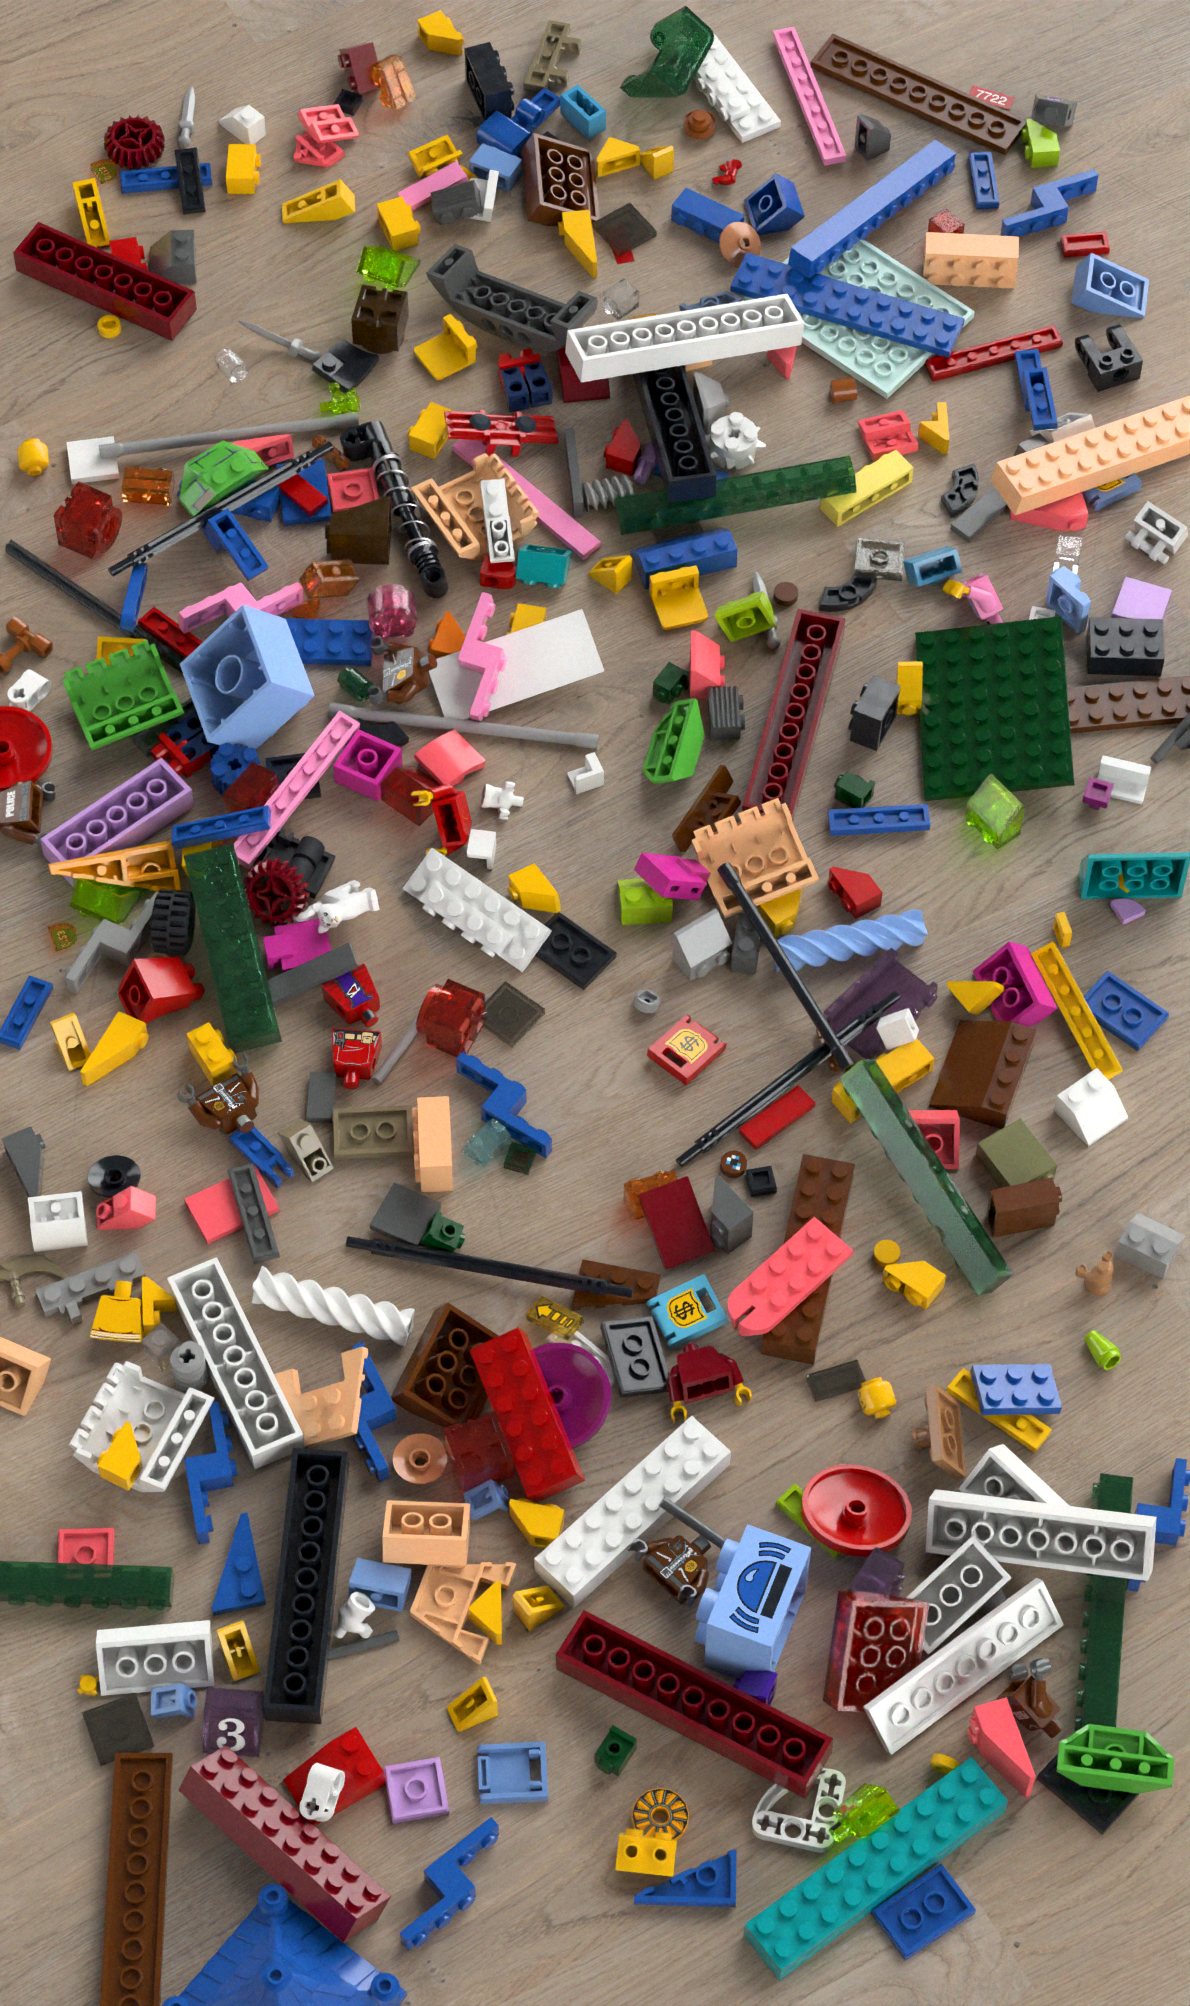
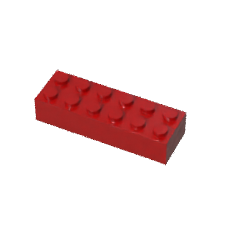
(527, 1415)

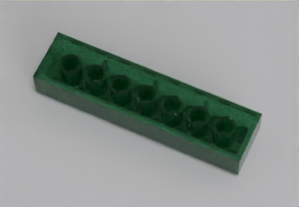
(232, 948)

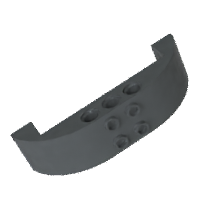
(505, 307)

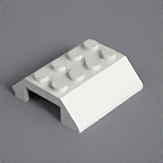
(160, 1419)

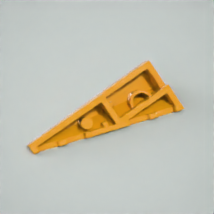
(140, 866)

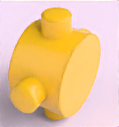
(88, 1685)

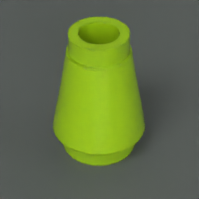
(1103, 1351)

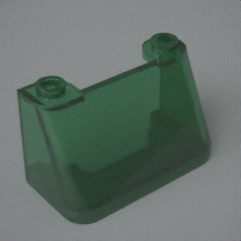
(682, 47)

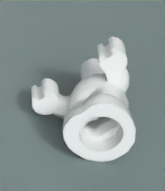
(500, 798)
(353, 1614)

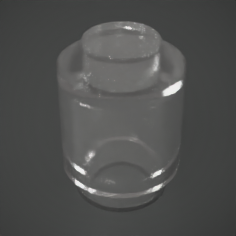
(231, 365)

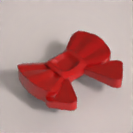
(731, 168)

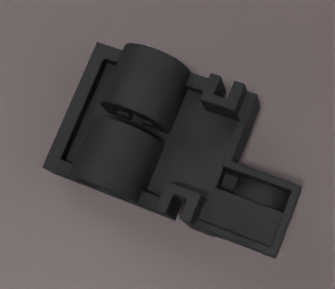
(306, 854)

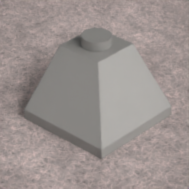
(709, 400)

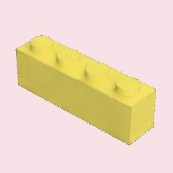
(873, 485)

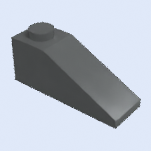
(27, 1159)

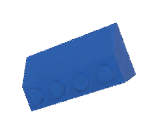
(708, 550)

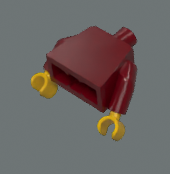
(702, 1375)

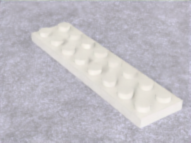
(963, 1666)

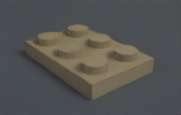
(373, 1132)

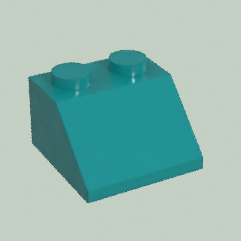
(543, 565)

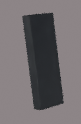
(190, 181)

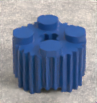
(230, 764)

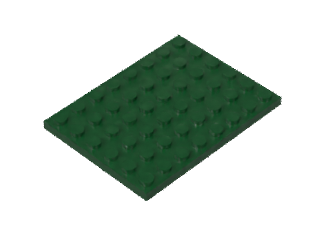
(994, 708)

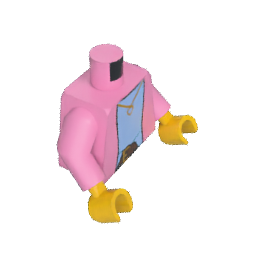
(980, 596)

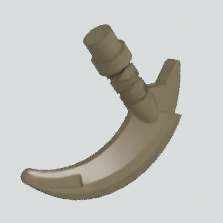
(18, 1266)

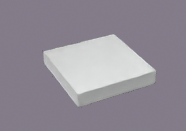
(86, 461)

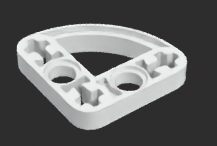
(816, 1825)

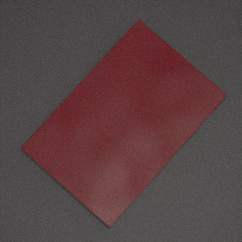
(676, 1222)

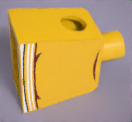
(119, 1316)

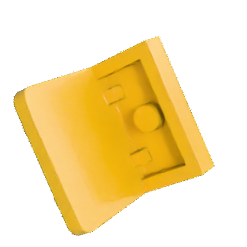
(448, 351)
(677, 598)

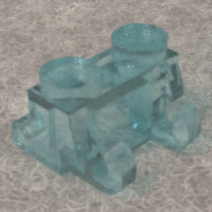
(486, 1141)

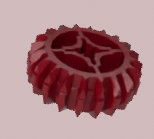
(134, 142)
(282, 882)

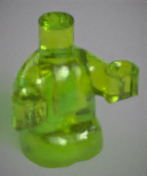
(341, 402)

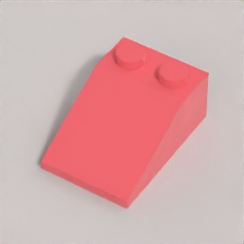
(1001, 1744)

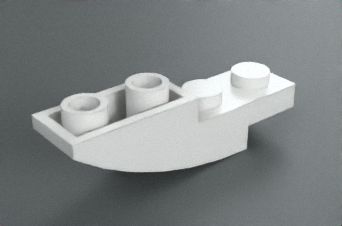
(497, 521)

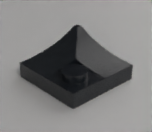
(345, 365)

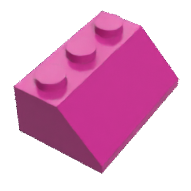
(1025, 992)

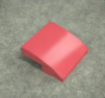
(327, 123)
(888, 433)
(449, 758)

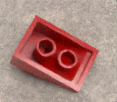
(350, 1755)

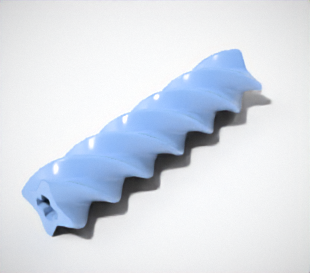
(861, 938)

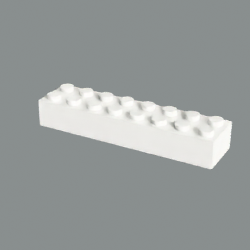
(236, 1363)
(631, 1511)
(1043, 1534)

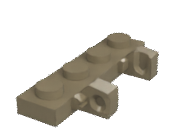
(543, 66)

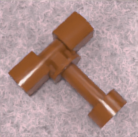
(24, 642)

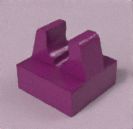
(1097, 793)

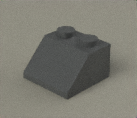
(175, 257)
(730, 1218)

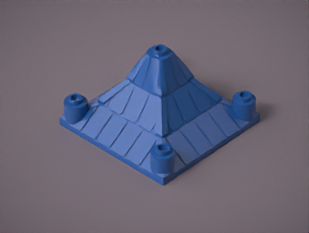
(287, 1961)

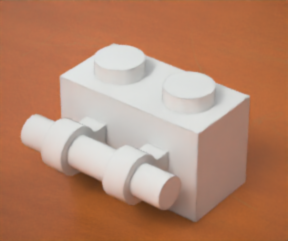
(1160, 528)

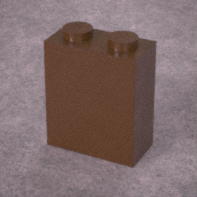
(1023, 1207)

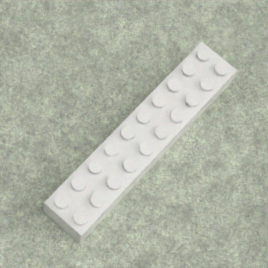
(684, 337)

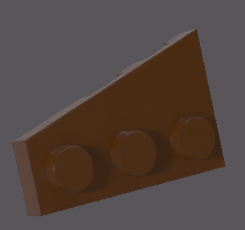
(644, 1284)

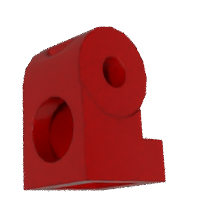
(497, 575)

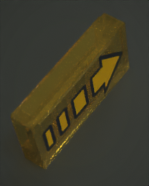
(554, 1318)

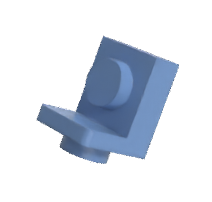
(487, 1498)
(172, 1701)

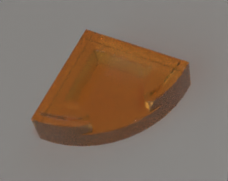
(308, 610)

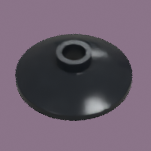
(113, 1175)

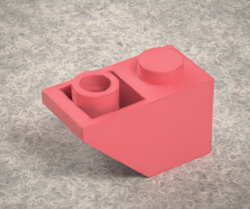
(126, 1210)

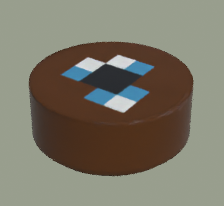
(733, 1164)

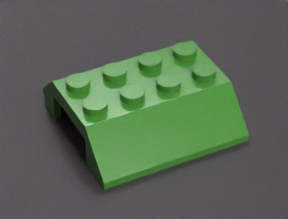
(121, 696)

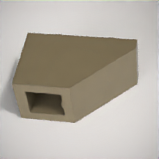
(306, 1149)

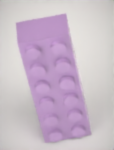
(121, 817)

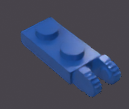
(261, 1154)

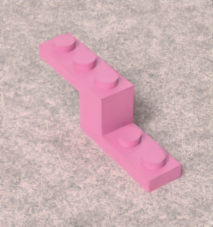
(232, 599)
(482, 657)

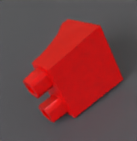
(158, 987)

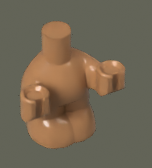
(1099, 1279)

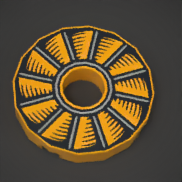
(665, 1801)

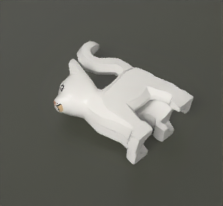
(340, 905)

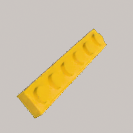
(1076, 1010)

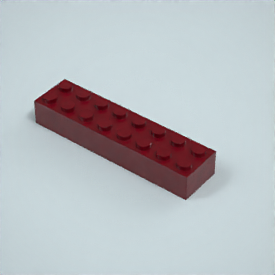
(105, 281)
(284, 1843)

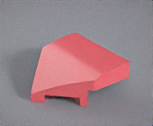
(316, 154)

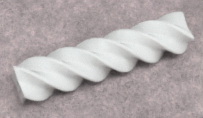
(333, 1306)

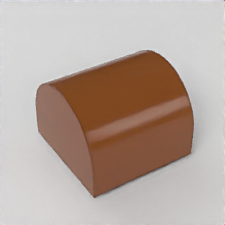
(843, 390)

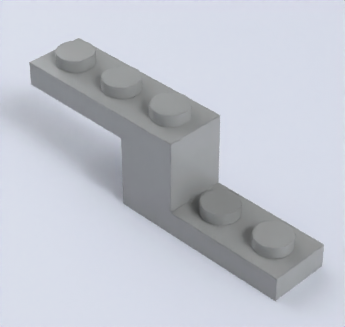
(112, 942)

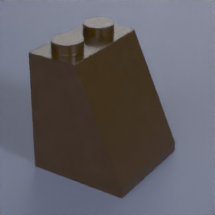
(361, 533)

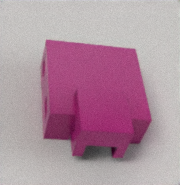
(667, 871)
(295, 944)

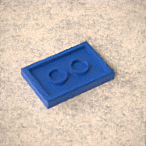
(316, 477)
(1124, 1010)
(923, 1911)

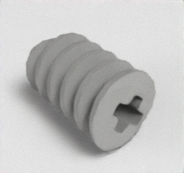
(606, 491)
(189, 1366)

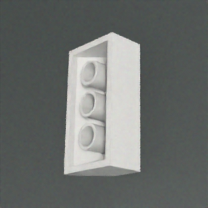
(1006, 1476)
(154, 1657)

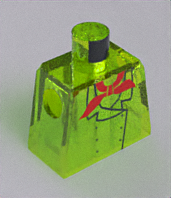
(863, 1812)

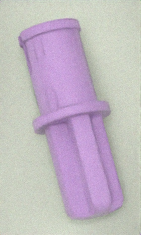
(646, 464)

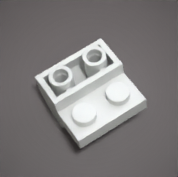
(57, 1221)

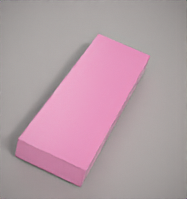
(419, 193)

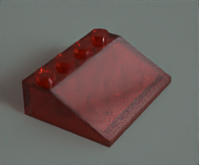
(872, 1646)

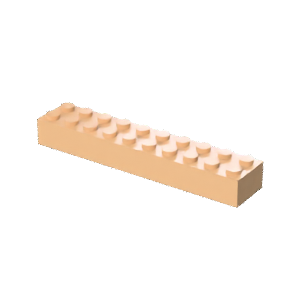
(1094, 457)

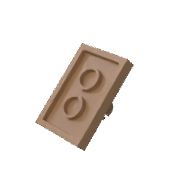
(942, 1432)

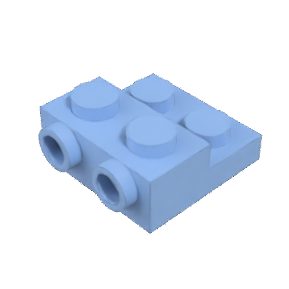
(1067, 600)

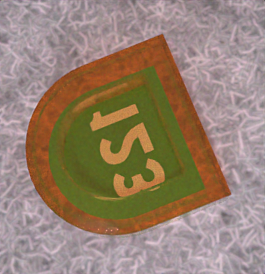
(104, 170)
(62, 935)

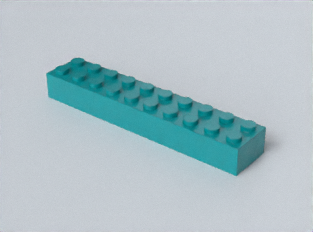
(875, 1868)

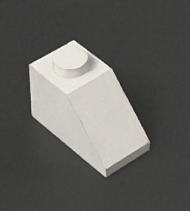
(245, 124)

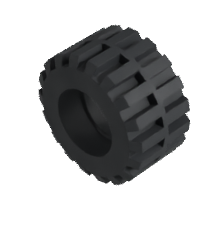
(173, 922)

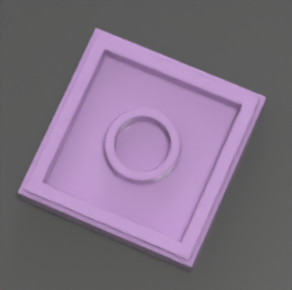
(1141, 600)
(416, 1790)

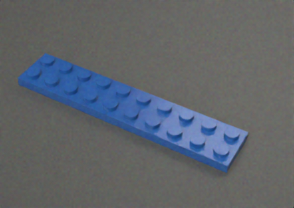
(850, 305)

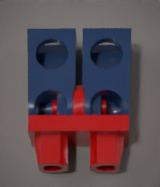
(524, 378)
(185, 746)

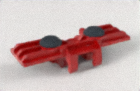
(501, 429)

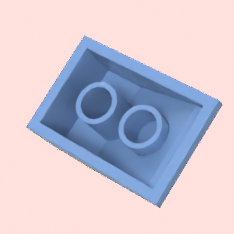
(1109, 288)

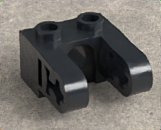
(1112, 367)

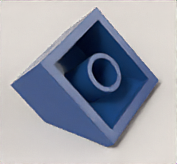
(774, 206)

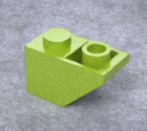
(1041, 145)

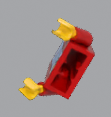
(450, 814)

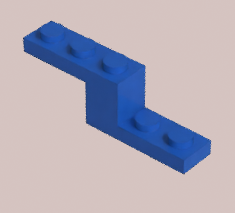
(1050, 204)
(1036, 389)
(227, 534)
(504, 1103)
(375, 1412)
(210, 1472)
(1168, 1520)
(450, 1884)

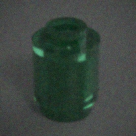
(355, 684)

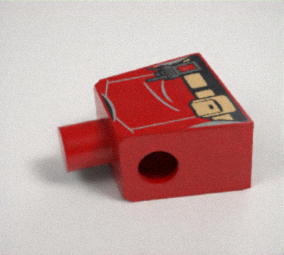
(355, 1054)

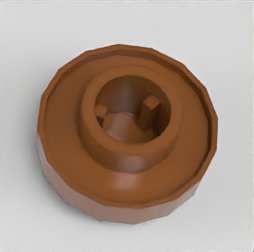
(699, 124)

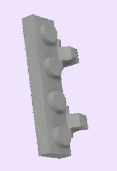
(75, 1290)

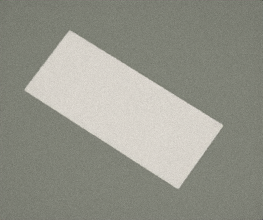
(537, 662)

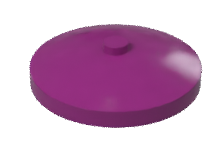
(577, 1387)

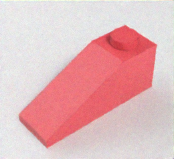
(270, 449)
(1059, 515)

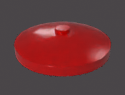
(24, 746)
(856, 1510)

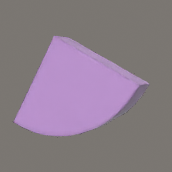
(1127, 910)

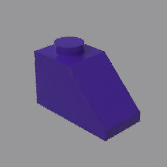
(758, 1685)

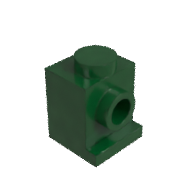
(670, 683)
(853, 790)
(443, 1233)
(615, 1762)

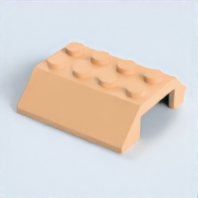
(459, 507)
(762, 852)

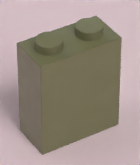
(1015, 1156)

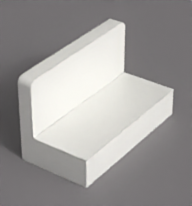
(487, 195)
(1128, 778)

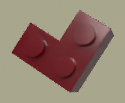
(358, 62)

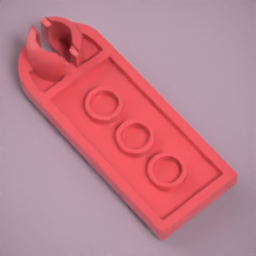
(786, 1278)

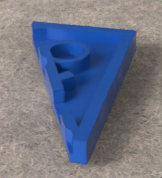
(241, 1579)
(705, 1886)

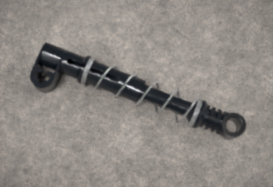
(378, 447)

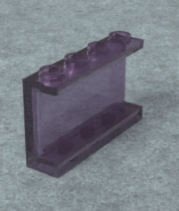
(871, 988)

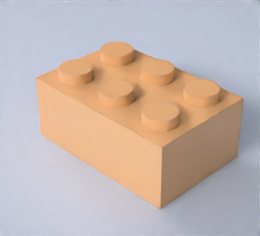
(433, 1144)
(426, 1533)

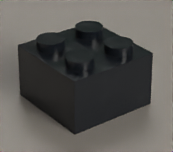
(874, 712)

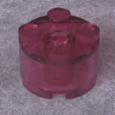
(392, 611)

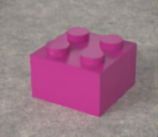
(366, 764)

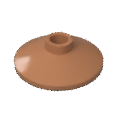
(731, 242)
(416, 1448)

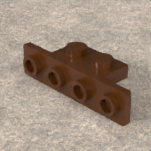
(709, 807)

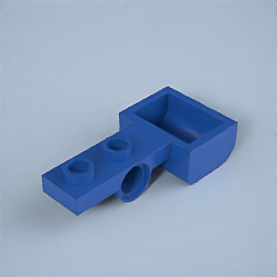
(513, 133)

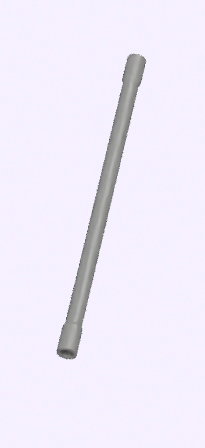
(119, 449)
(577, 739)

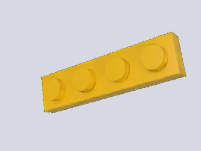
(1023, 1428)

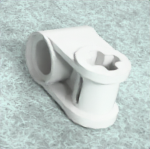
(28, 690)
(323, 1790)

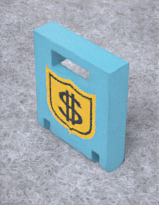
(682, 1313)

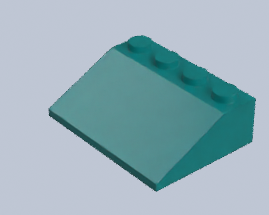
(1143, 874)

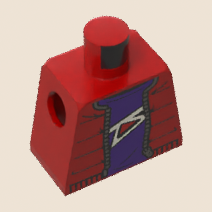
(353, 996)

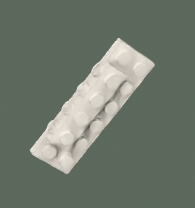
(734, 95)
(476, 910)

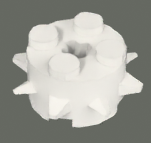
(734, 441)

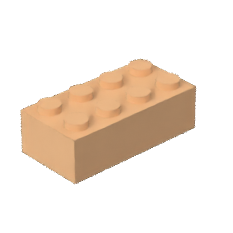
(970, 260)

